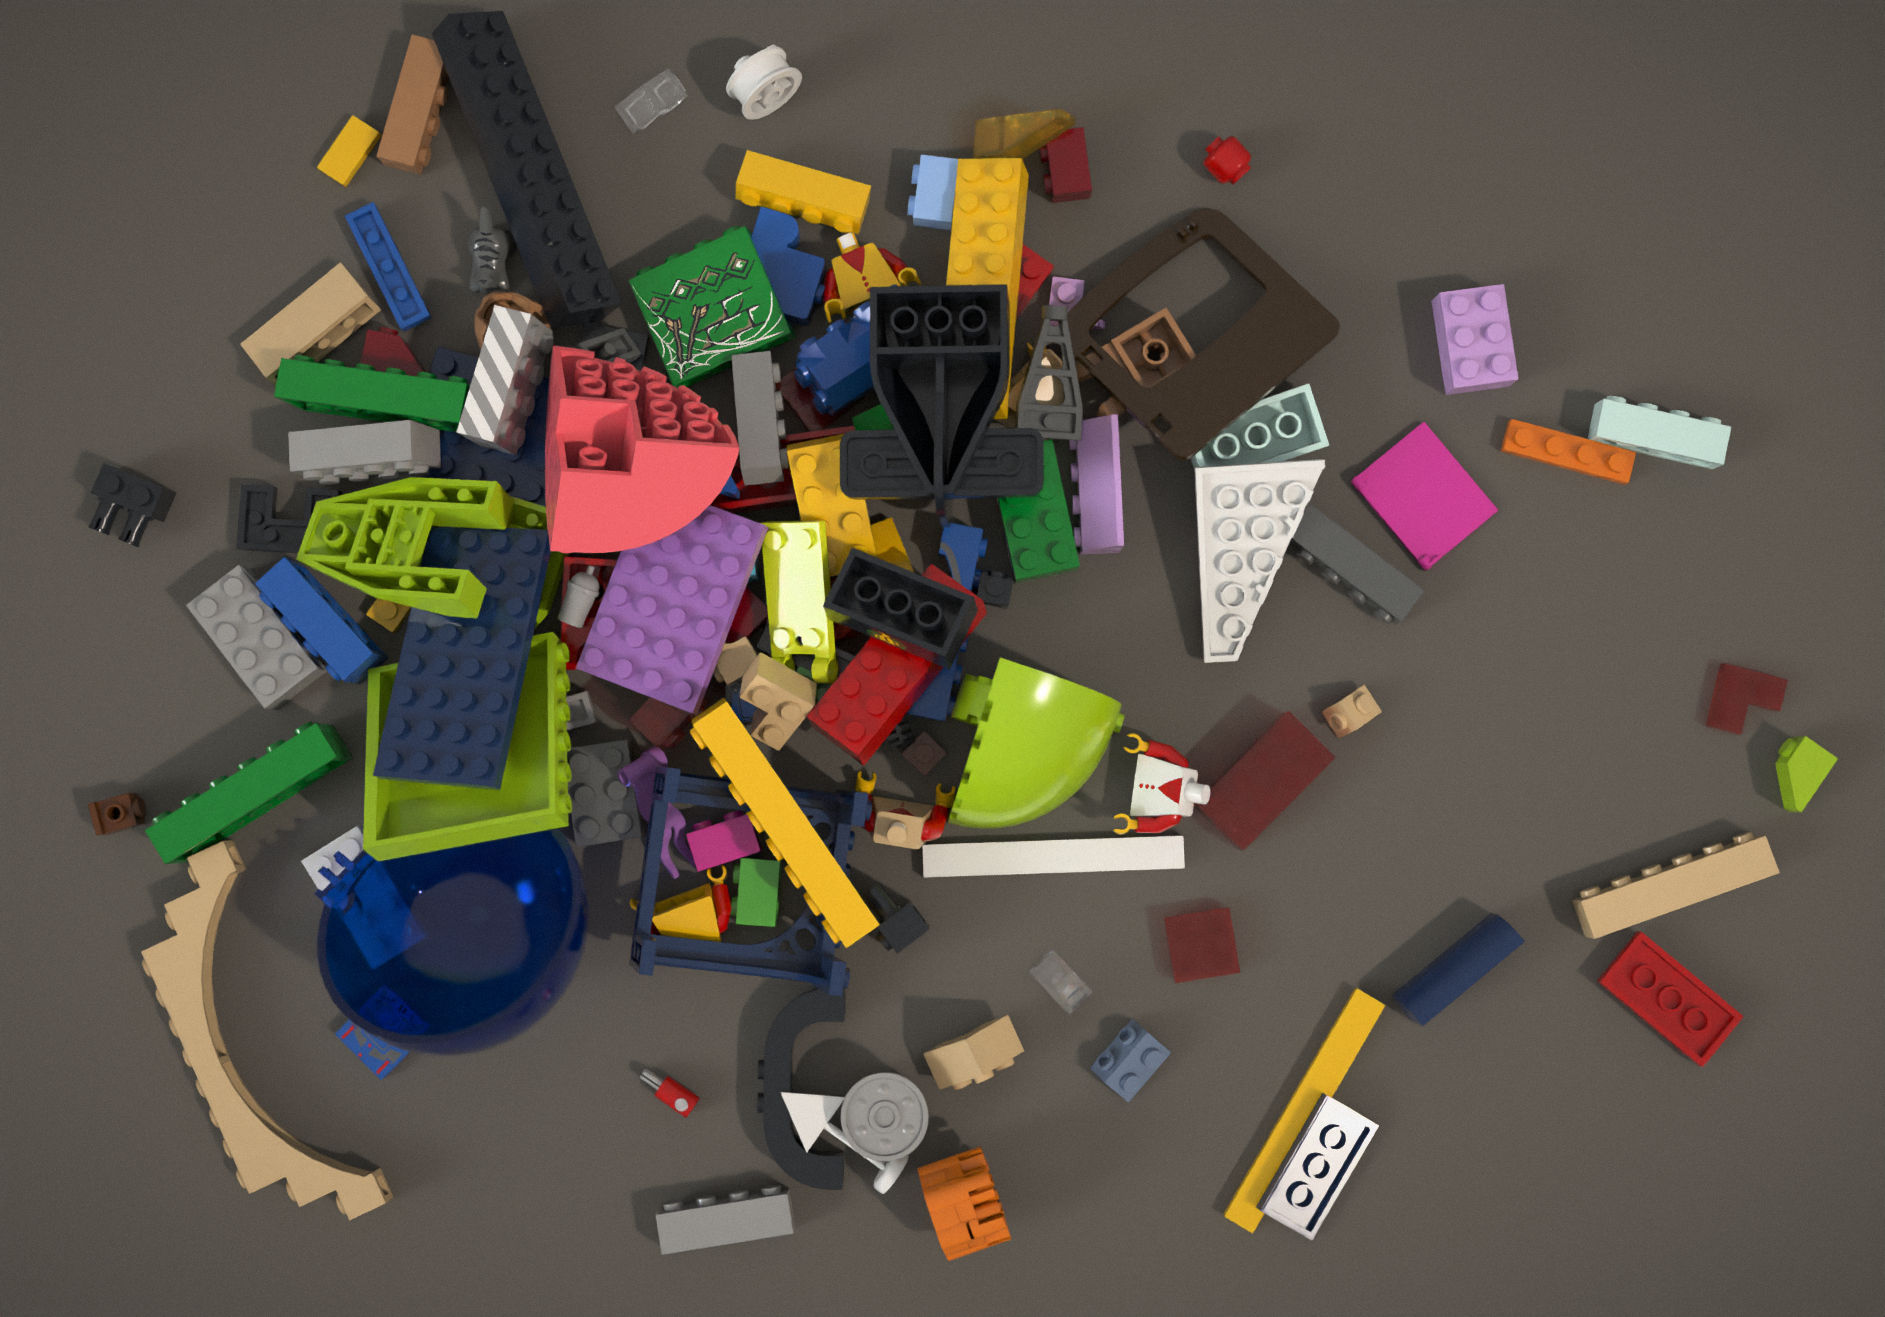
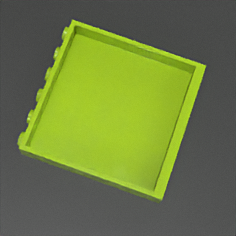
(533, 795)

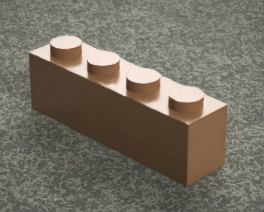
(415, 108)

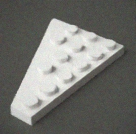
(1242, 535)

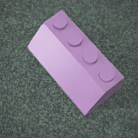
(1098, 487)

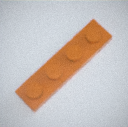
(1568, 451)

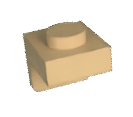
(1351, 712)

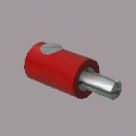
(671, 1093)

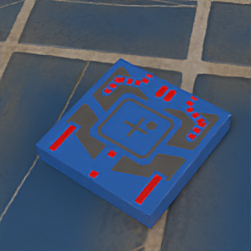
(375, 1054)

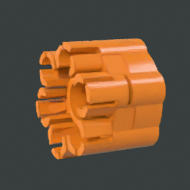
(960, 1203)

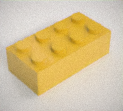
(819, 497)

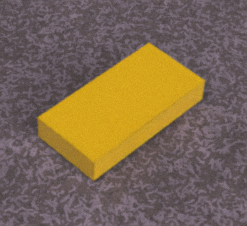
(349, 151)

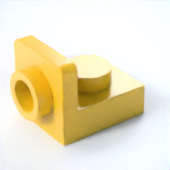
(389, 614)

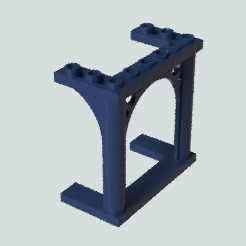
(813, 965)

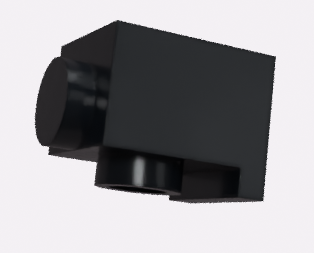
(995, 589)

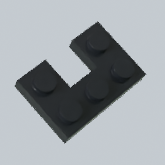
(257, 522)

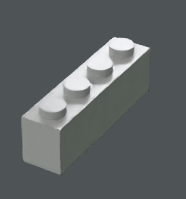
(758, 418)
(725, 1220)

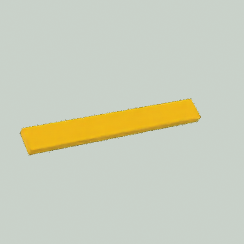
(1321, 1077)

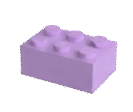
(1474, 339)

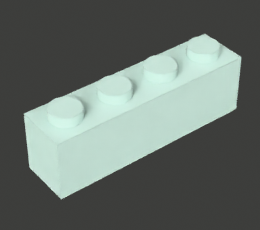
(1660, 433)

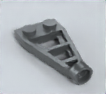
(1051, 421)

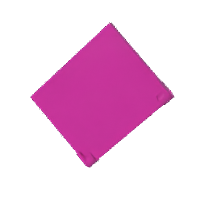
(1424, 496)

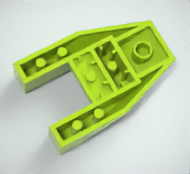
(380, 533)

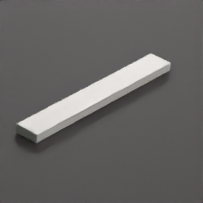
(1053, 856)

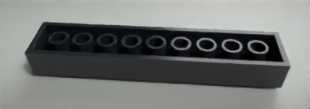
(526, 168)

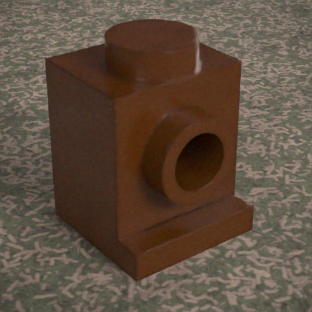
(105, 818)

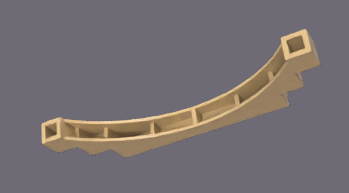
(185, 987)

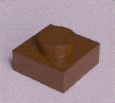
(924, 753)

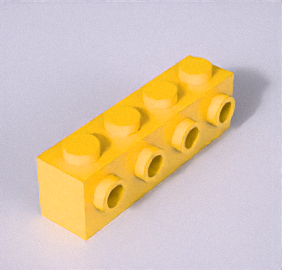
(802, 192)

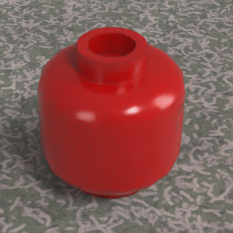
(1227, 159)

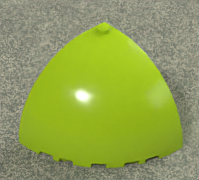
(1032, 747)

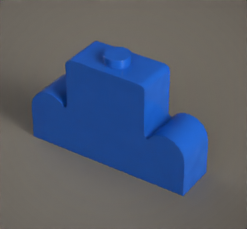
(793, 274)

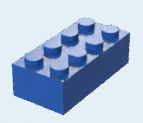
(320, 621)

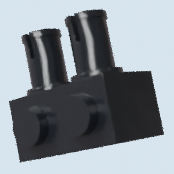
(142, 498)
(899, 923)

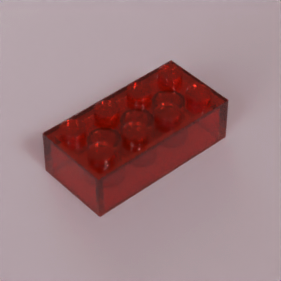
(1264, 780)

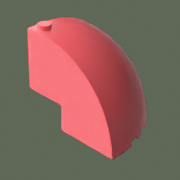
(626, 454)

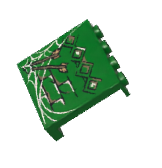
(710, 307)

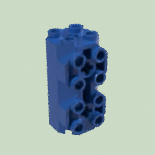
(838, 363)

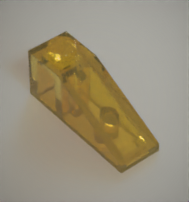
(1019, 134)

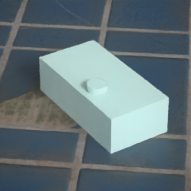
(1269, 432)

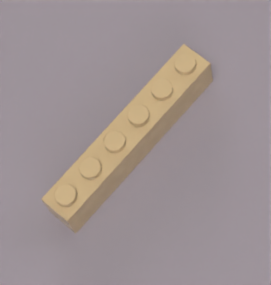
(1675, 885)

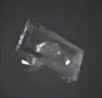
(1060, 981)

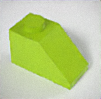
(1801, 771)

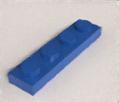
(388, 266)

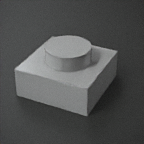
(581, 711)

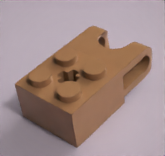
(1131, 351)

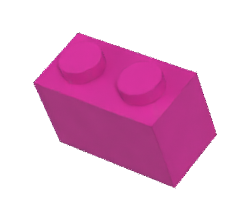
(724, 841)

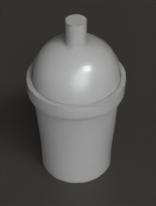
(579, 598)

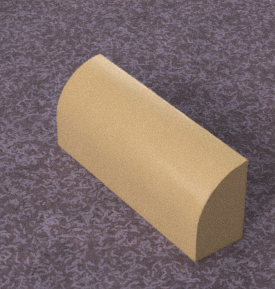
(312, 322)

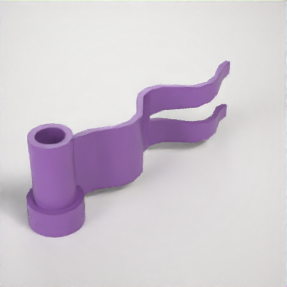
(641, 775)

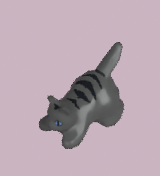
(489, 252)

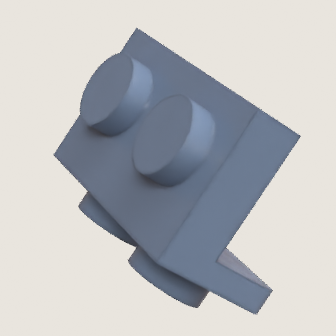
(1130, 1060)

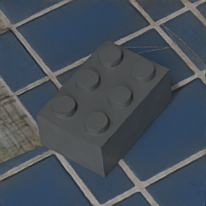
(600, 803)

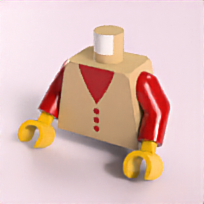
(904, 822)

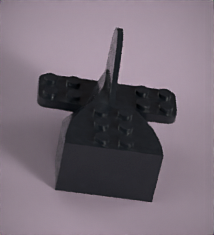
(941, 380)

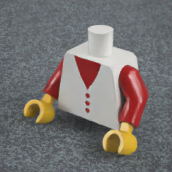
(1162, 788)

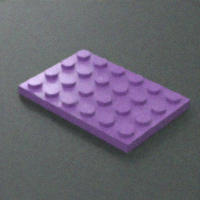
(673, 608)

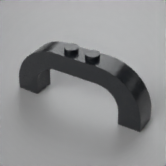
(815, 1167)

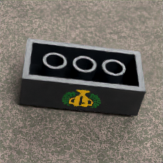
(900, 608)

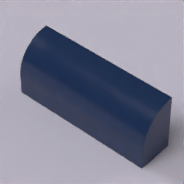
(1457, 969)

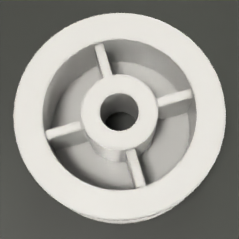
(763, 82)

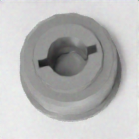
(884, 1116)

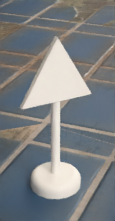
(812, 1115)

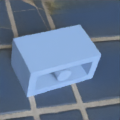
(934, 192)

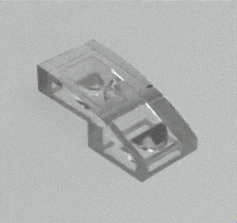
(650, 100)

